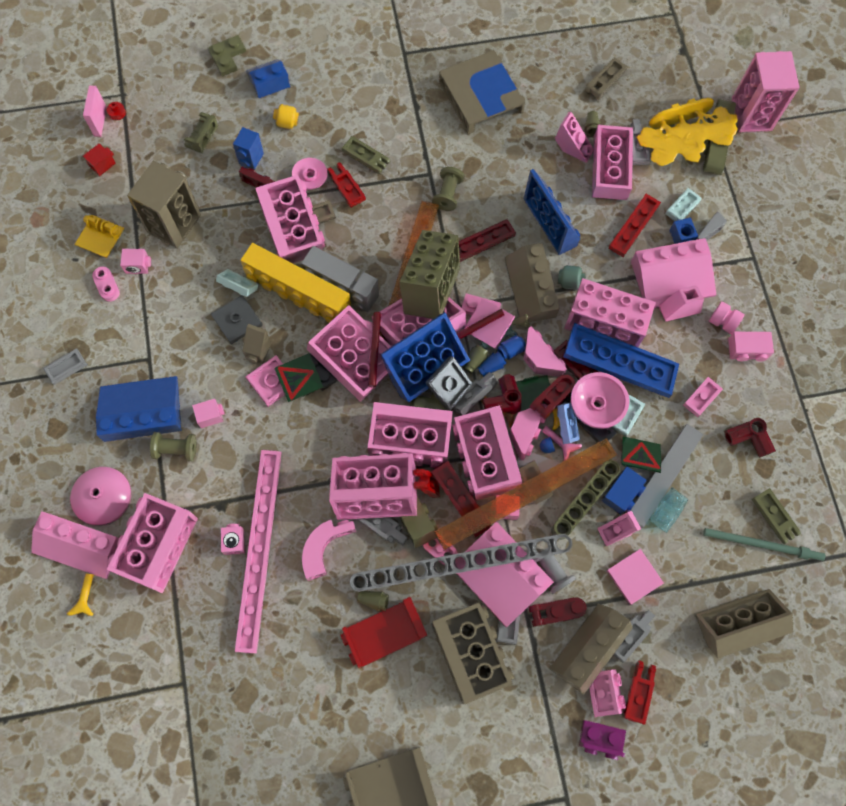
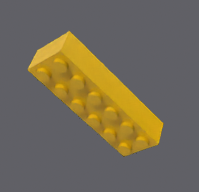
(294, 283)

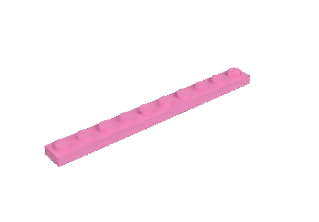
(258, 553)

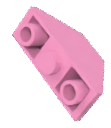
(573, 140)
(541, 356)
(525, 430)

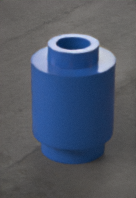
(511, 347)

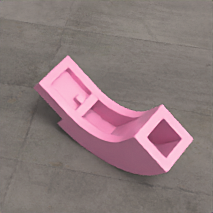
(316, 543)

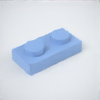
(568, 423)

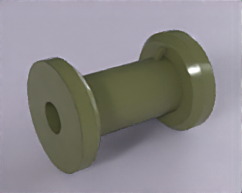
(451, 177)
(173, 446)

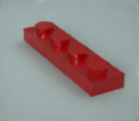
(634, 225)

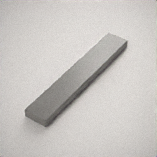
(670, 467)

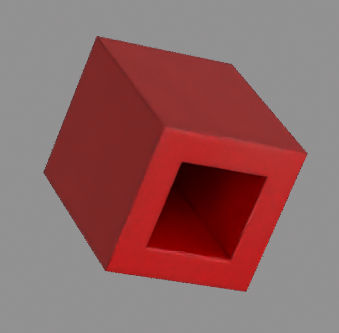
(99, 159)

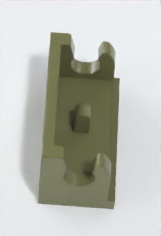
(202, 133)

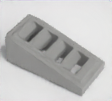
(713, 226)

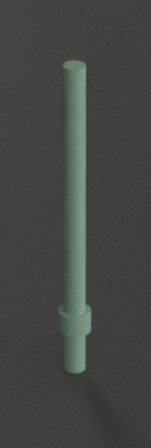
(801, 552)

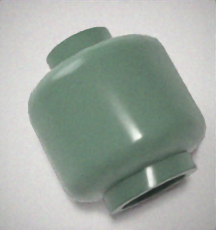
(571, 277)

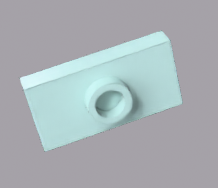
(683, 205)
(631, 416)

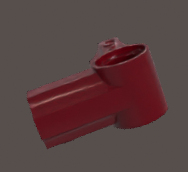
(509, 400)
(744, 432)

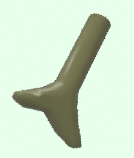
(521, 321)

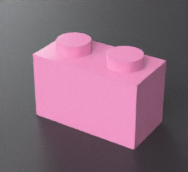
(750, 345)

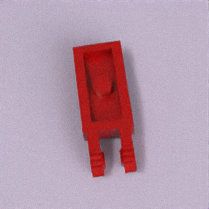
(347, 185)
(427, 483)
(640, 694)

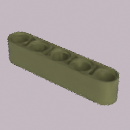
(716, 154)
(592, 493)

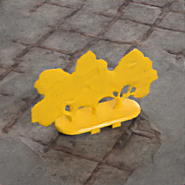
(685, 137)

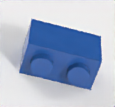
(248, 148)
(624, 490)

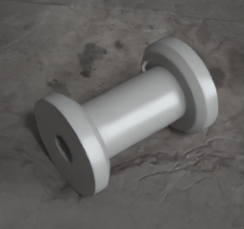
(555, 572)

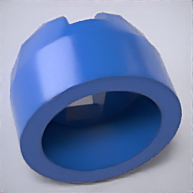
(547, 446)

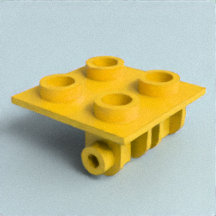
(99, 235)

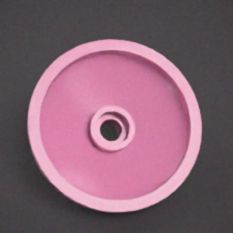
(607, 392)
(110, 502)

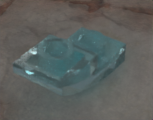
(670, 509)

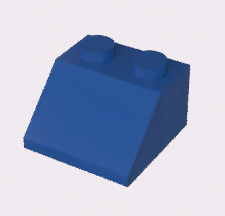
(269, 78)

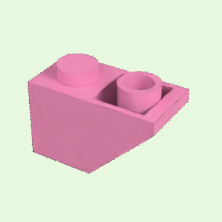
(682, 304)

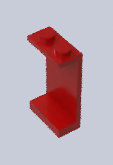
(383, 633)

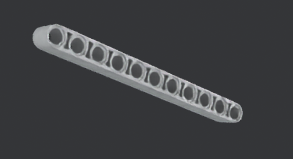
(450, 566)

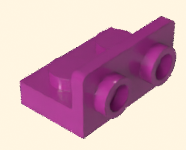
(602, 738)

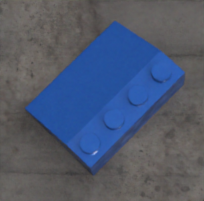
(550, 214)
(421, 354)
(138, 409)

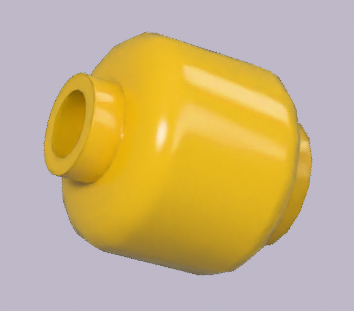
(286, 116)

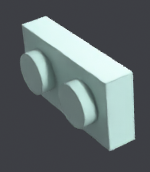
(237, 282)

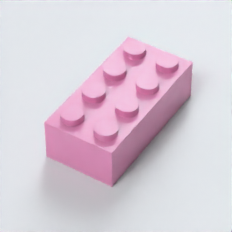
(612, 162)

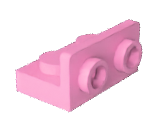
(606, 694)

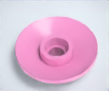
(310, 167)

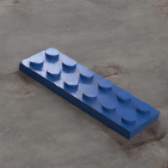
(621, 360)

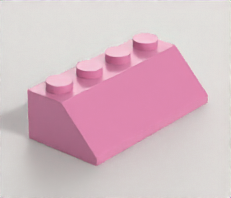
(73, 544)

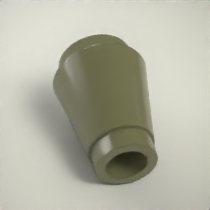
(591, 123)
(477, 357)
(374, 599)

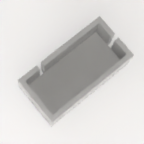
(343, 275)

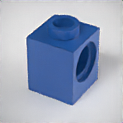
(683, 226)

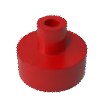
(116, 111)

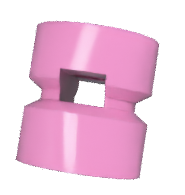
(724, 316)

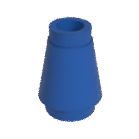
(492, 364)

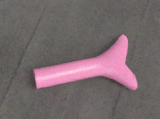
(567, 448)

